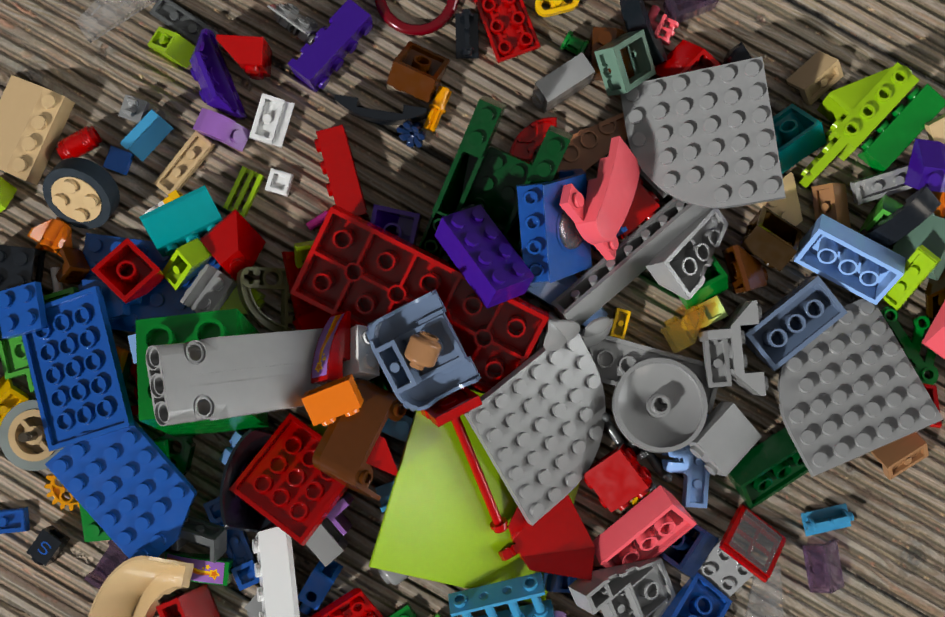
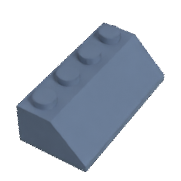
(793, 322)

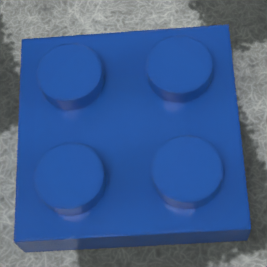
(22, 310)

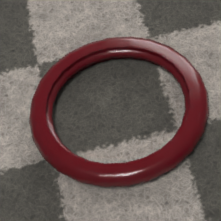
(416, 29)

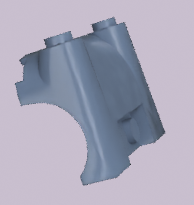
(390, 338)

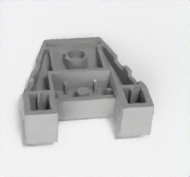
(626, 590)

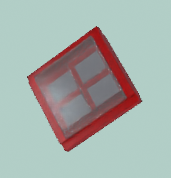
(752, 543)

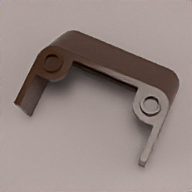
(350, 439)

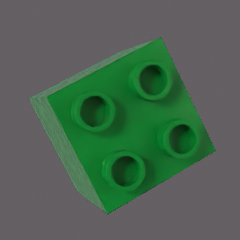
(182, 330)

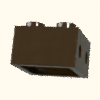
(771, 239)

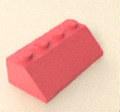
(644, 530)

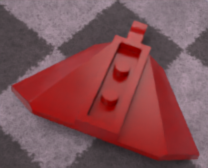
(554, 543)

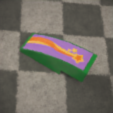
(204, 570)

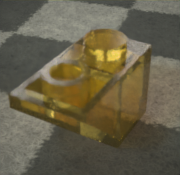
(684, 330)

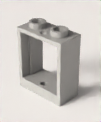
(327, 542)

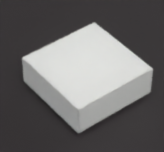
(279, 182)

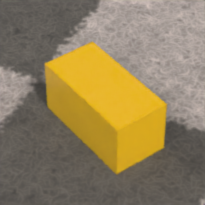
(620, 323)

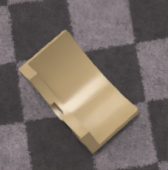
(138, 585)

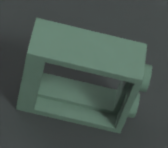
(610, 57)

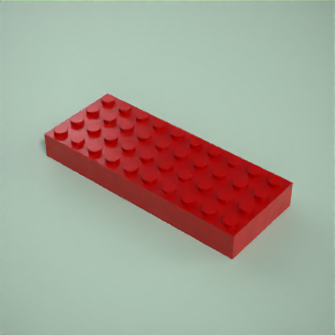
(376, 272)

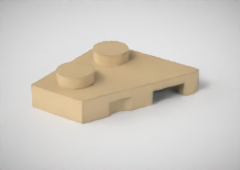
(789, 207)

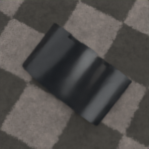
(234, 511)

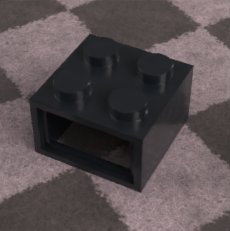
(18, 265)

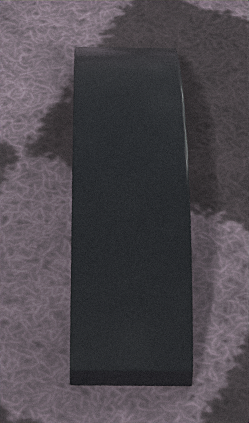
(637, 18)
(352, 106)
(905, 219)

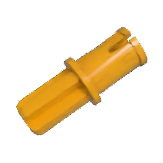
(437, 108)

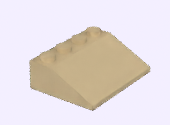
(30, 127)

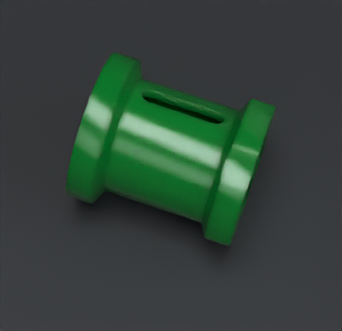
(574, 44)

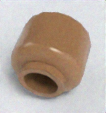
(422, 350)

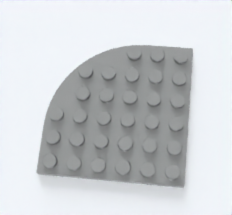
(707, 135)
(851, 391)
(543, 426)

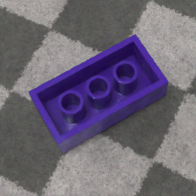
(483, 256)

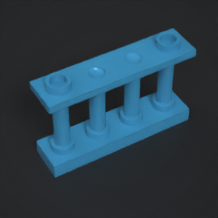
(503, 593)

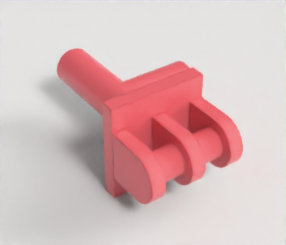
(660, 27)

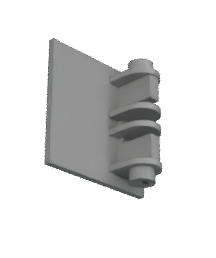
(290, 18)
(724, 571)

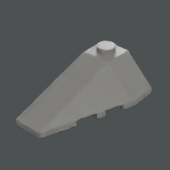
(685, 259)

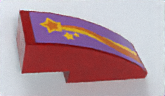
(332, 349)

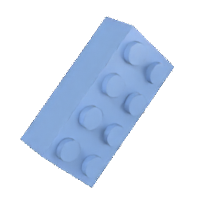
(850, 259)

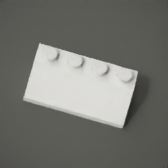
(275, 573)

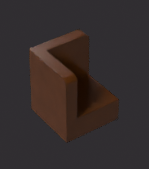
(74, 268)

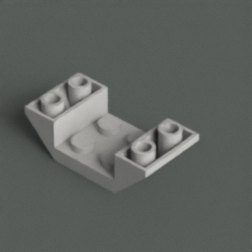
(750, 381)

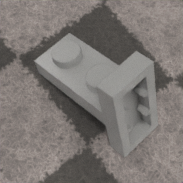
(716, 357)

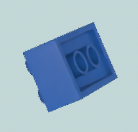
(698, 599)

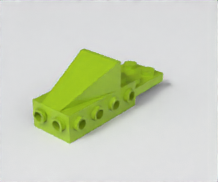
(857, 112)

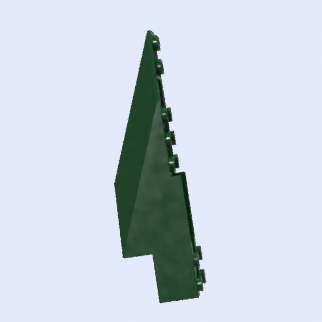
(490, 176)

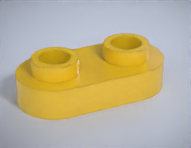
(556, 7)

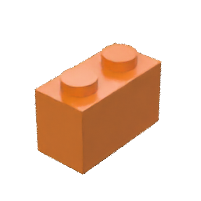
(333, 400)

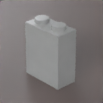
(562, 83)
(724, 439)

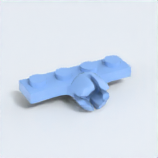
(695, 476)

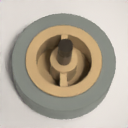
(24, 437)

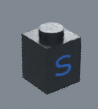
(48, 546)

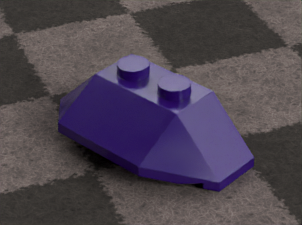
(214, 77)

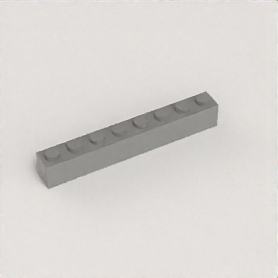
(632, 256)

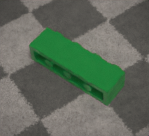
(902, 128)

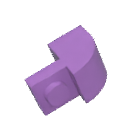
(222, 129)

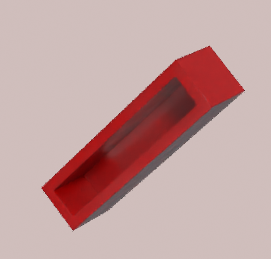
(341, 170)

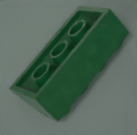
(767, 469)

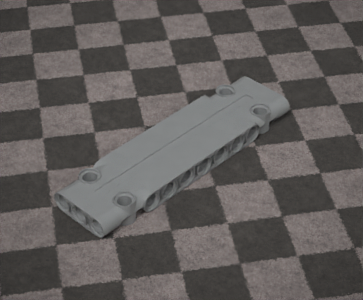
(230, 375)

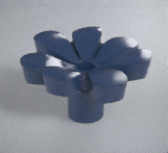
(411, 133)

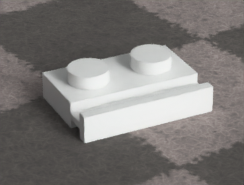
(271, 120)

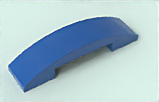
(237, 548)

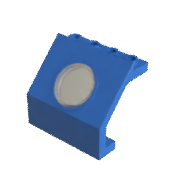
(548, 235)

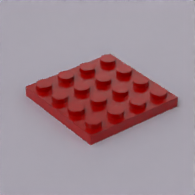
(286, 484)

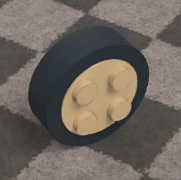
(81, 193)

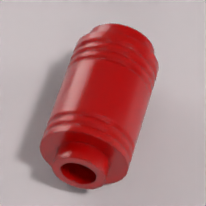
(78, 143)

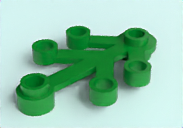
(913, 346)

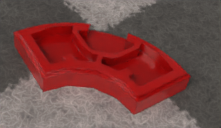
(531, 138)

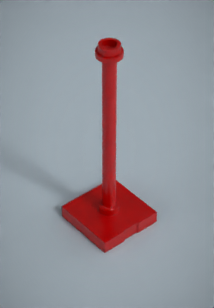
(450, 409)

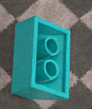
(796, 135)
(181, 220)

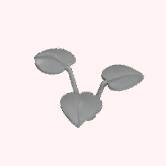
(561, 331)

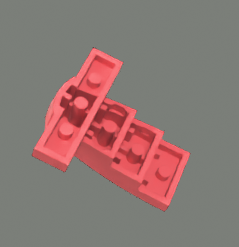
(606, 200)

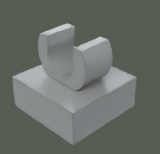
(133, 108)

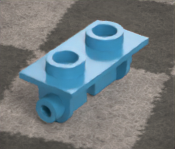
(826, 519)

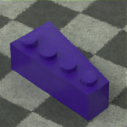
(331, 45)

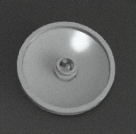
(659, 405)

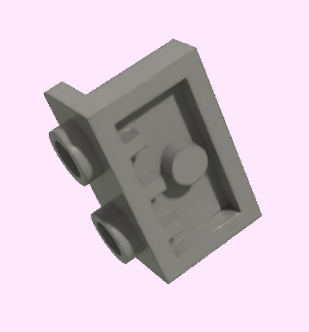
(208, 290)

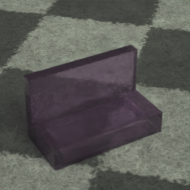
(823, 567)

